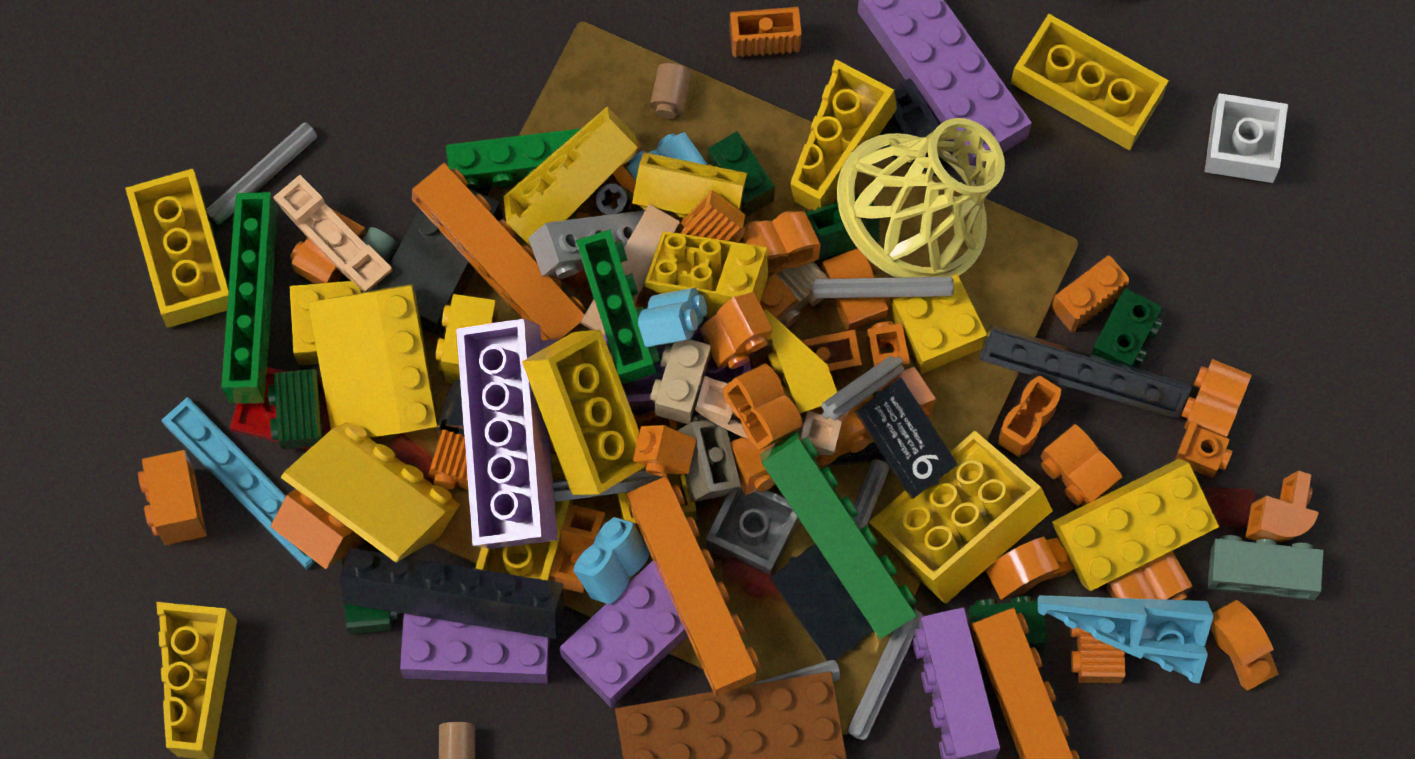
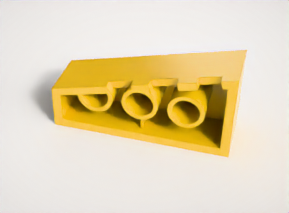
(849, 114)
(569, 174)
(194, 673)

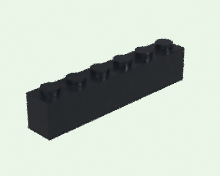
(452, 593)

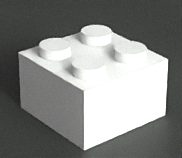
(1246, 138)

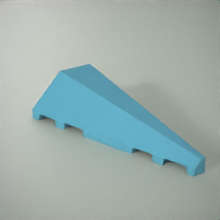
(1155, 629)

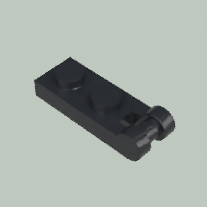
(916, 117)

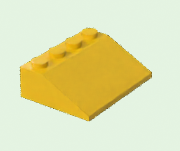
(374, 361)
(372, 491)
(964, 520)

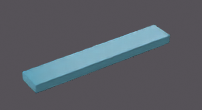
(231, 468)

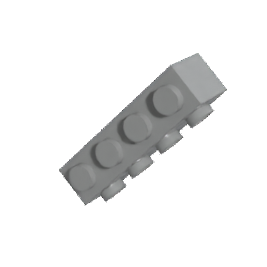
(556, 243)

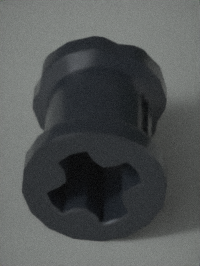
(604, 198)

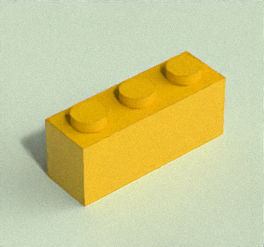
(682, 184)

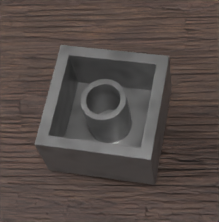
(753, 529)

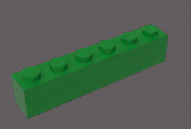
(249, 298)
(838, 534)

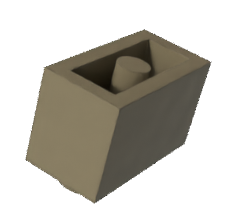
(712, 463)

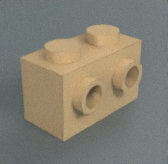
(681, 383)

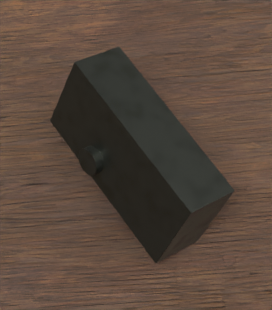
(433, 267)

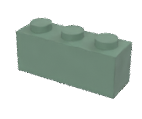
(1265, 568)

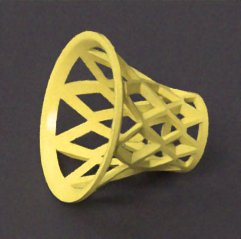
(910, 148)

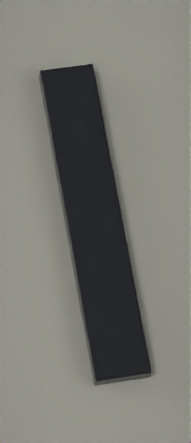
(1084, 372)

